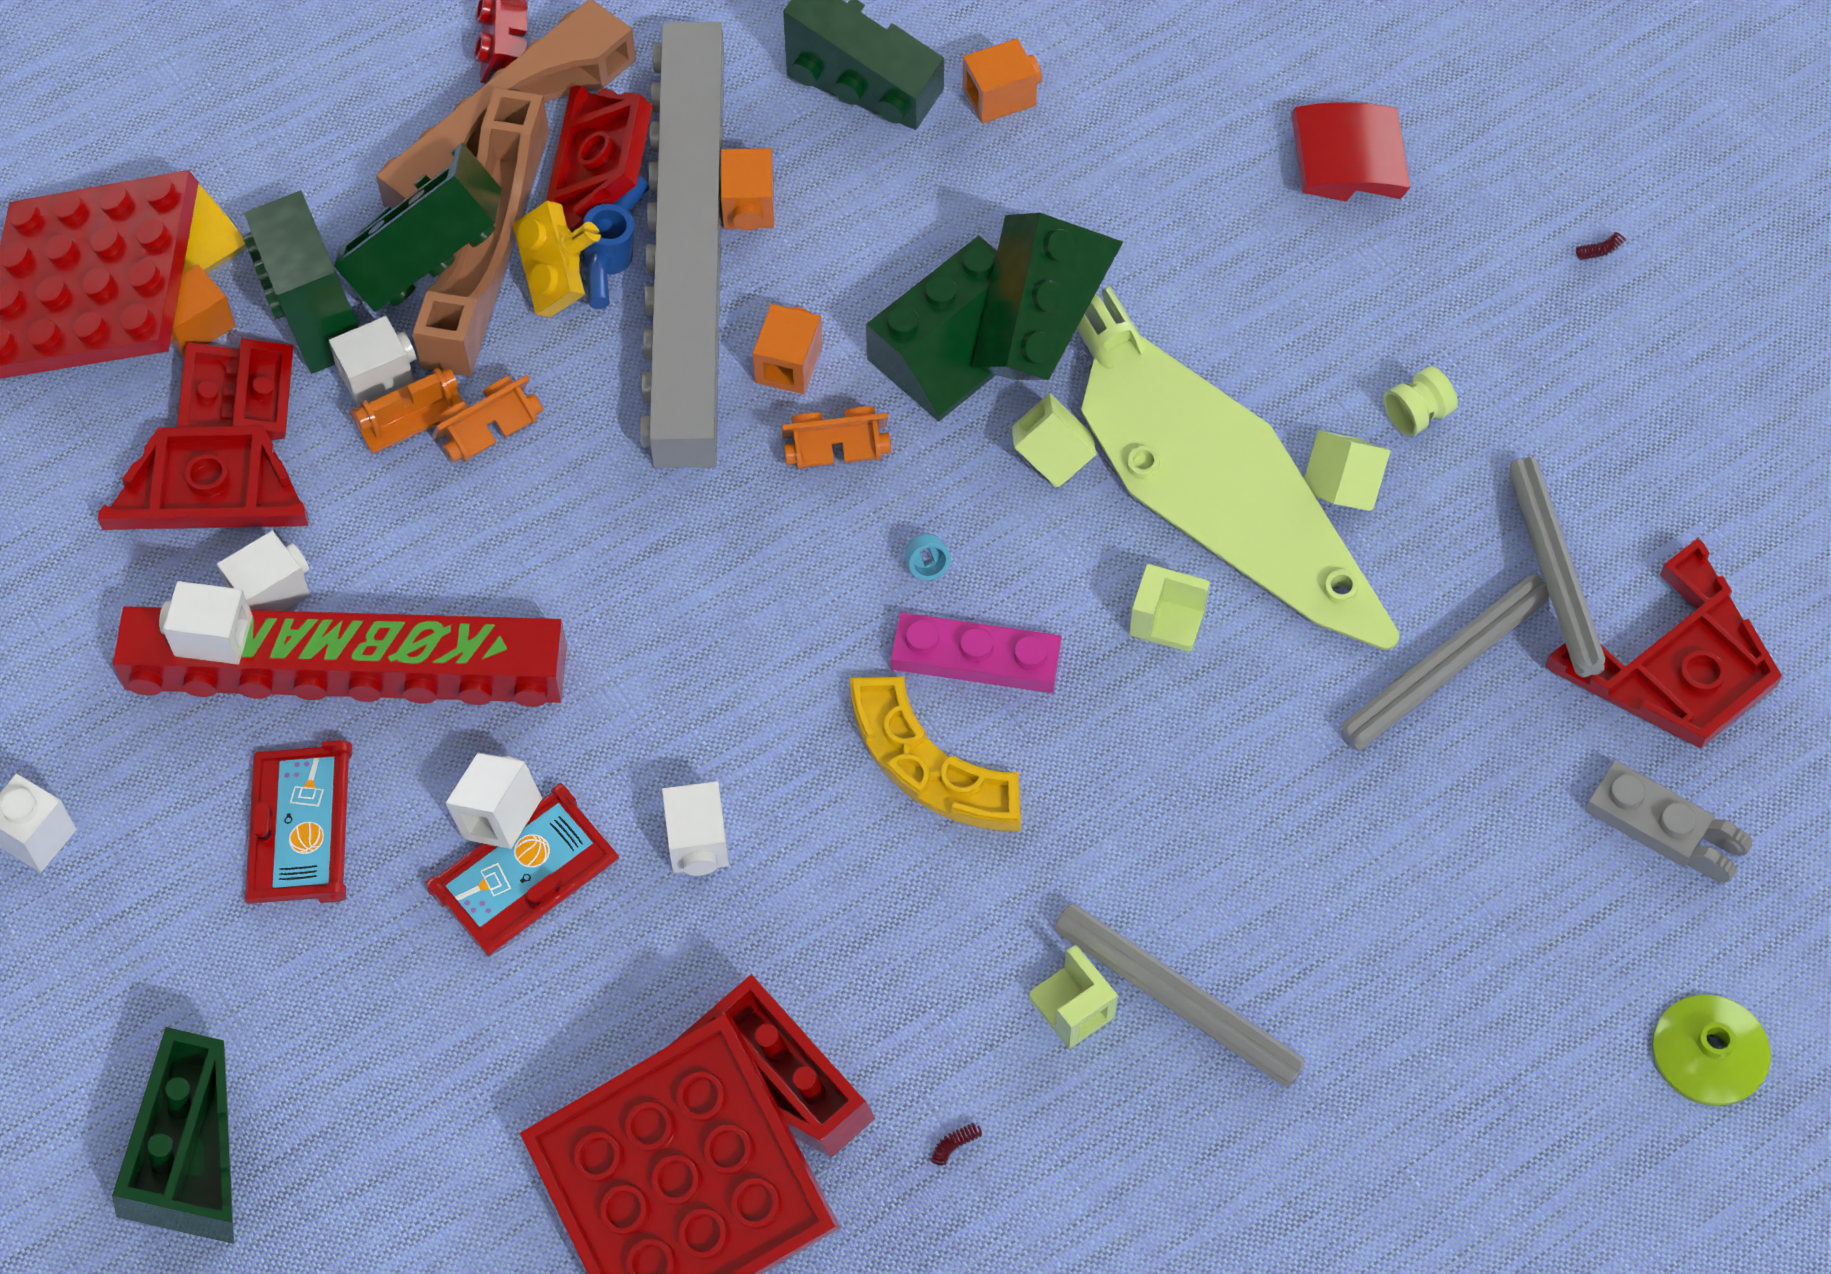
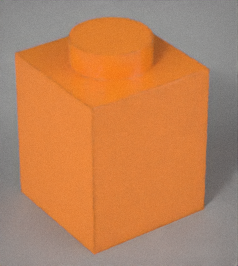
(1000, 80)
(747, 188)
(200, 311)
(787, 348)

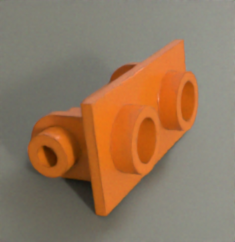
(406, 410)
(468, 428)
(856, 432)

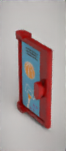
(304, 807)
(493, 883)

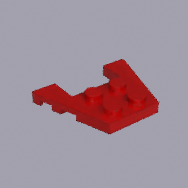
(1699, 671)

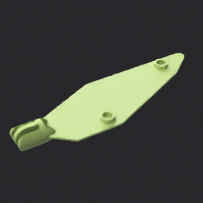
(1220, 476)

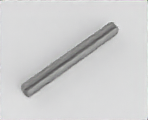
(1557, 567)
(1445, 662)
(1180, 995)

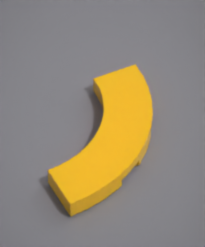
(924, 771)

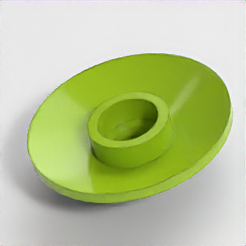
(1698, 1069)

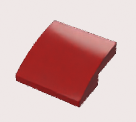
(1350, 149)
(236, 386)

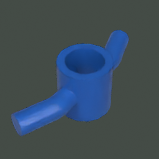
(615, 248)

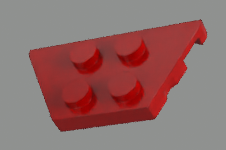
(598, 151)
(206, 482)

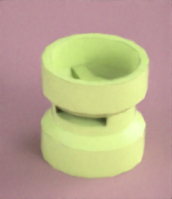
(1425, 398)

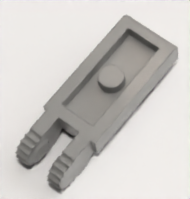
(1667, 822)

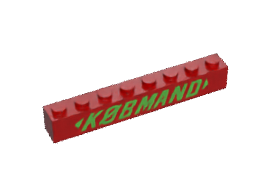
(358, 658)

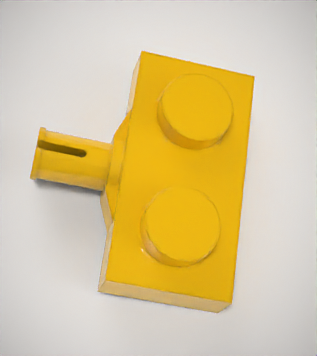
(552, 257)

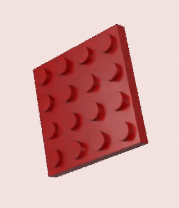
(93, 273)
(681, 1166)

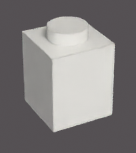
(373, 360)
(267, 573)
(206, 622)
(494, 800)
(32, 823)
(695, 828)

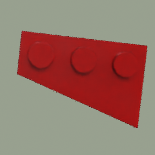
(806, 1086)

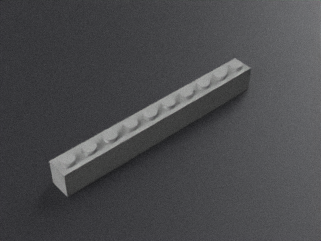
(686, 247)

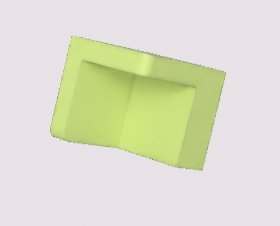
(1053, 440)
(1346, 470)
(1169, 608)
(1075, 999)

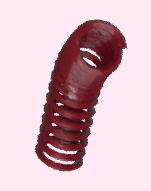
(1611, 243)
(950, 1144)

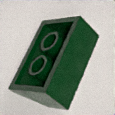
(932, 332)

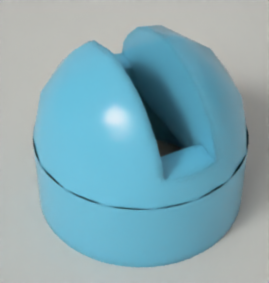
(939, 553)

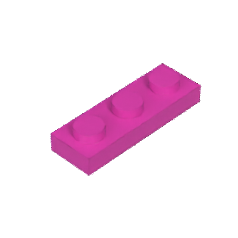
(976, 652)

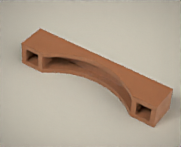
(582, 50)
(464, 295)

